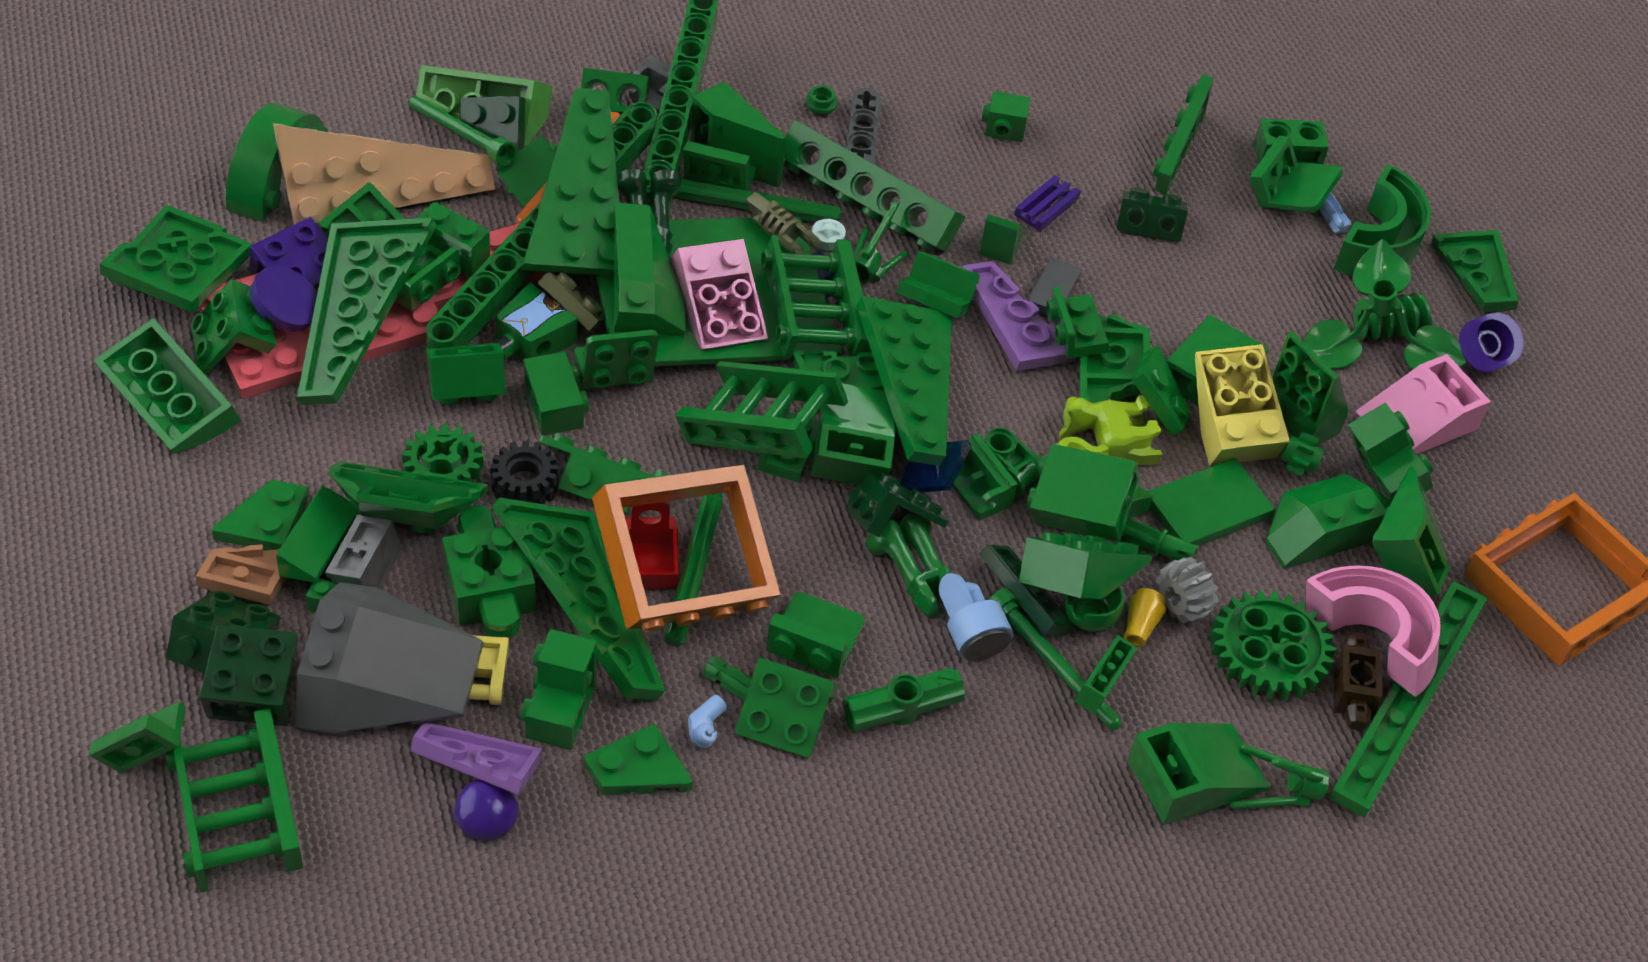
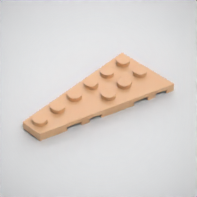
(330, 167)

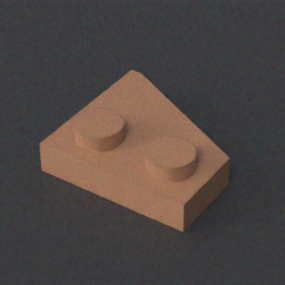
(242, 572)

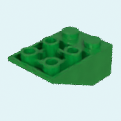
(732, 124)
(1308, 392)
(854, 437)
(1411, 538)
(1079, 564)
(1193, 768)

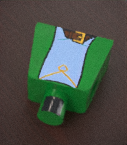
(534, 325)

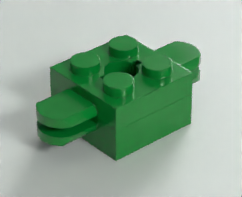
(488, 574)

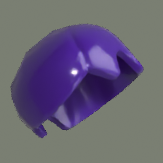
(485, 811)

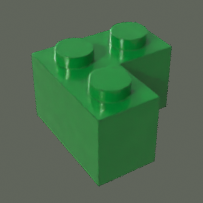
(1387, 449)
(562, 688)

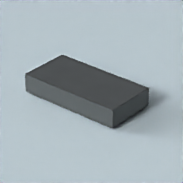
(1055, 274)

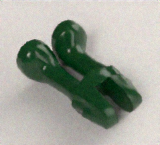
(663, 187)

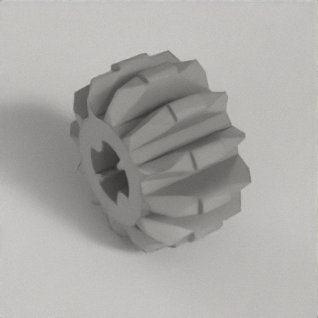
(1187, 589)

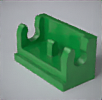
(984, 481)

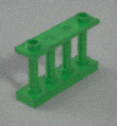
(844, 287)
(768, 432)
(273, 808)

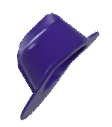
(1491, 341)

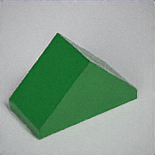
(1001, 238)

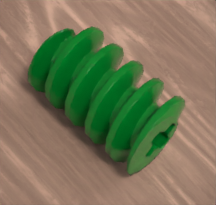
(1415, 311)

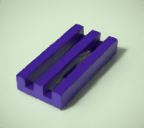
(1042, 199)

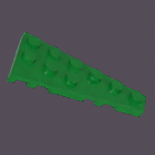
(357, 287)

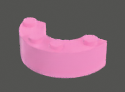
(1386, 602)

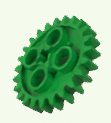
(1272, 645)

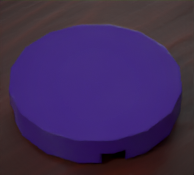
(284, 298)

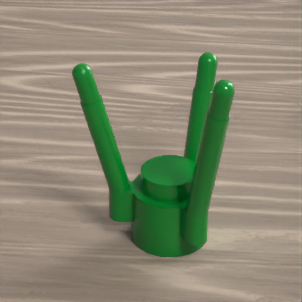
(869, 259)
(1302, 779)

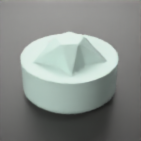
(828, 232)

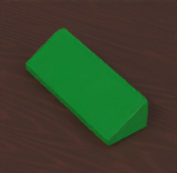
(316, 536)

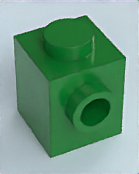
(1006, 116)

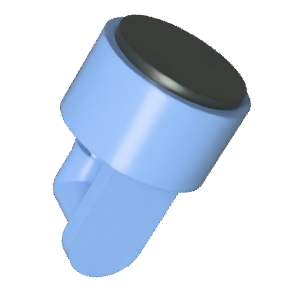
(974, 623)

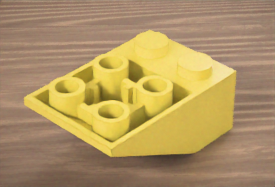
(1238, 405)

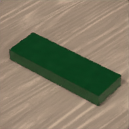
(1033, 599)

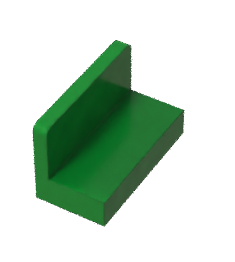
(940, 285)
(140, 739)

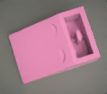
(719, 294)
(1436, 403)

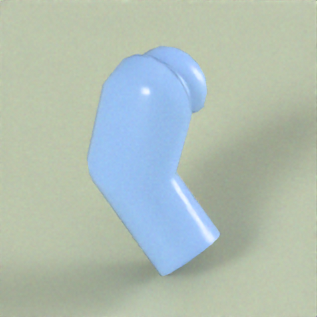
(701, 721)

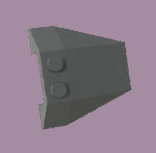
(381, 664)

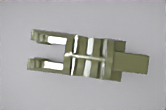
(778, 221)

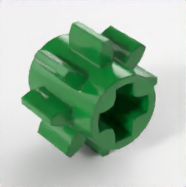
(1302, 454)

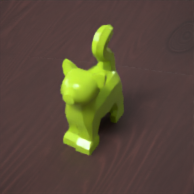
(1115, 427)

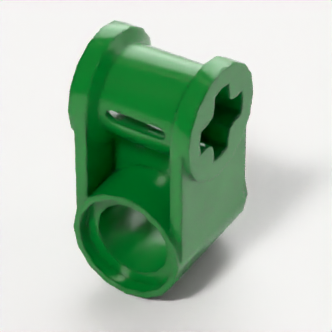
(1014, 457)

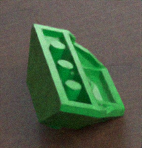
(405, 496)
(1325, 520)

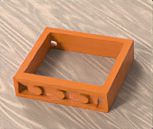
(622, 560)
(1535, 623)

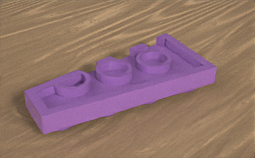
(1015, 321)

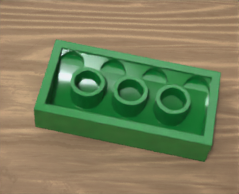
(167, 388)

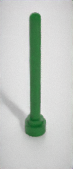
(498, 149)
(1049, 654)

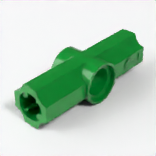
(885, 703)

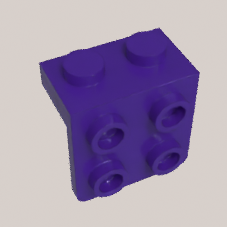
(296, 247)

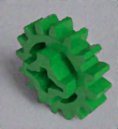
(444, 454)

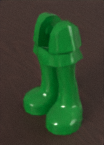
(892, 541)

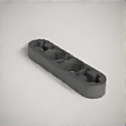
(860, 134)

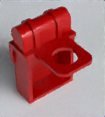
(655, 545)

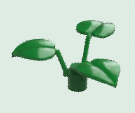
(1381, 277)

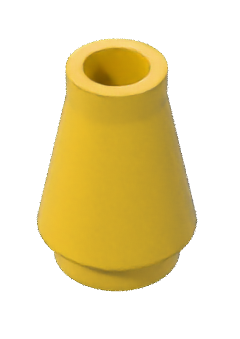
(1144, 613)

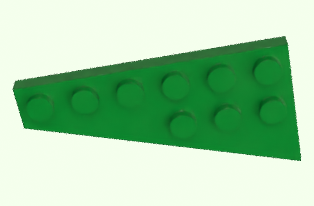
(579, 198)
(914, 367)
(574, 565)

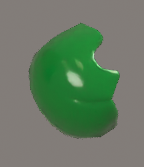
(1095, 614)

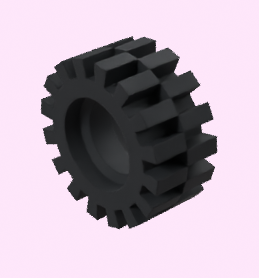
(524, 459)

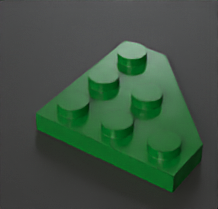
(178, 268)

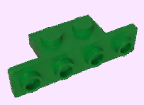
(591, 470)

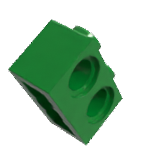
(616, 84)
(1307, 138)

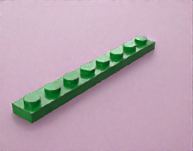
(1402, 711)

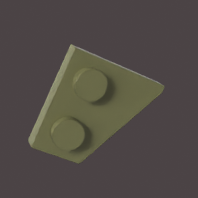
(571, 297)

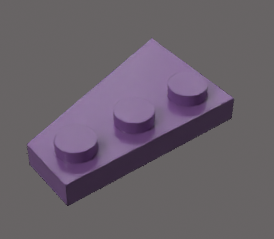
(481, 756)

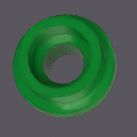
(821, 100)

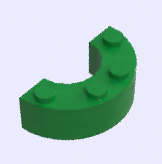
(256, 164)
(1404, 215)

